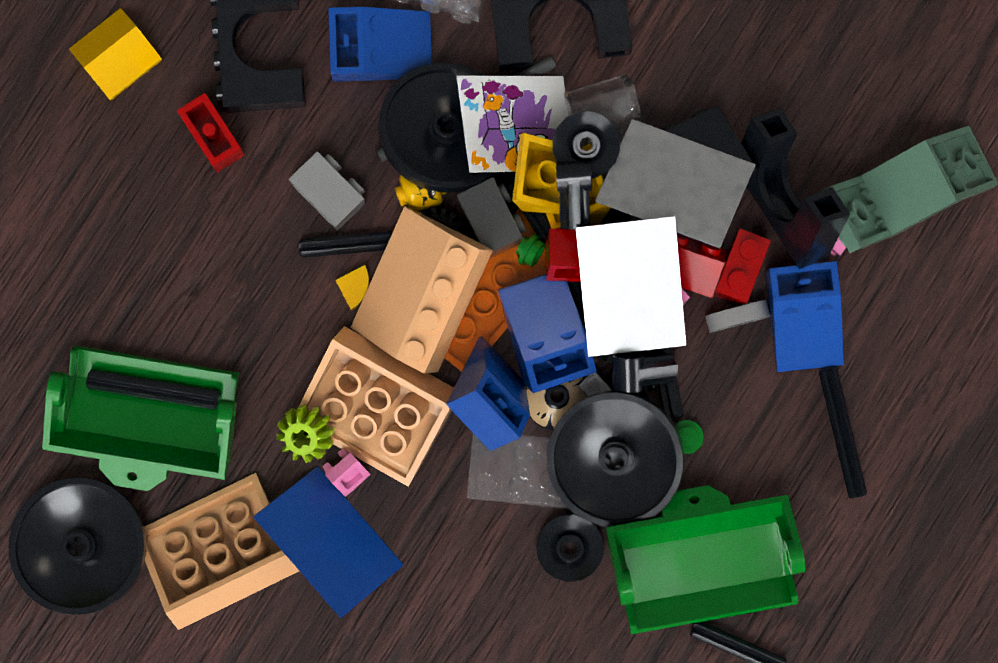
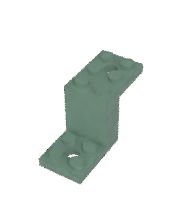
(913, 187)

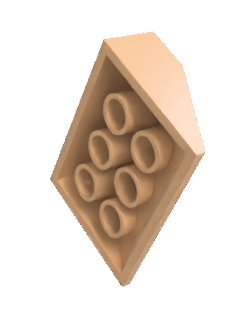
(420, 291)
(378, 405)
(213, 553)

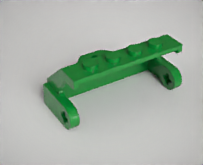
(136, 431)
(706, 560)

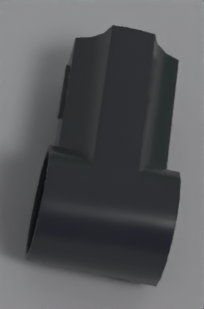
(574, 184)
(635, 370)

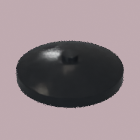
(424, 129)
(615, 458)
(77, 546)

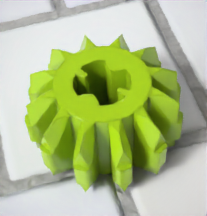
(293, 434)

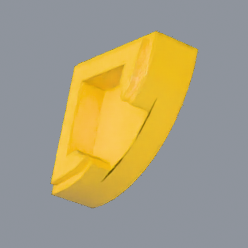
(354, 286)

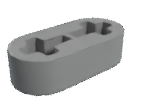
(737, 316)

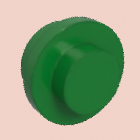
(530, 250)
(691, 435)

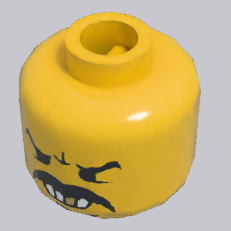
(417, 197)

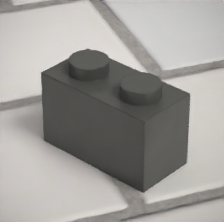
(490, 216)

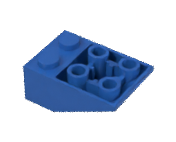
(377, 43)
(805, 316)
(545, 333)
(490, 398)

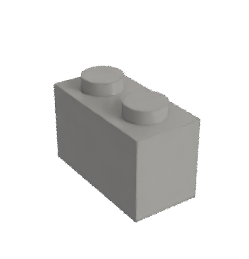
(328, 190)

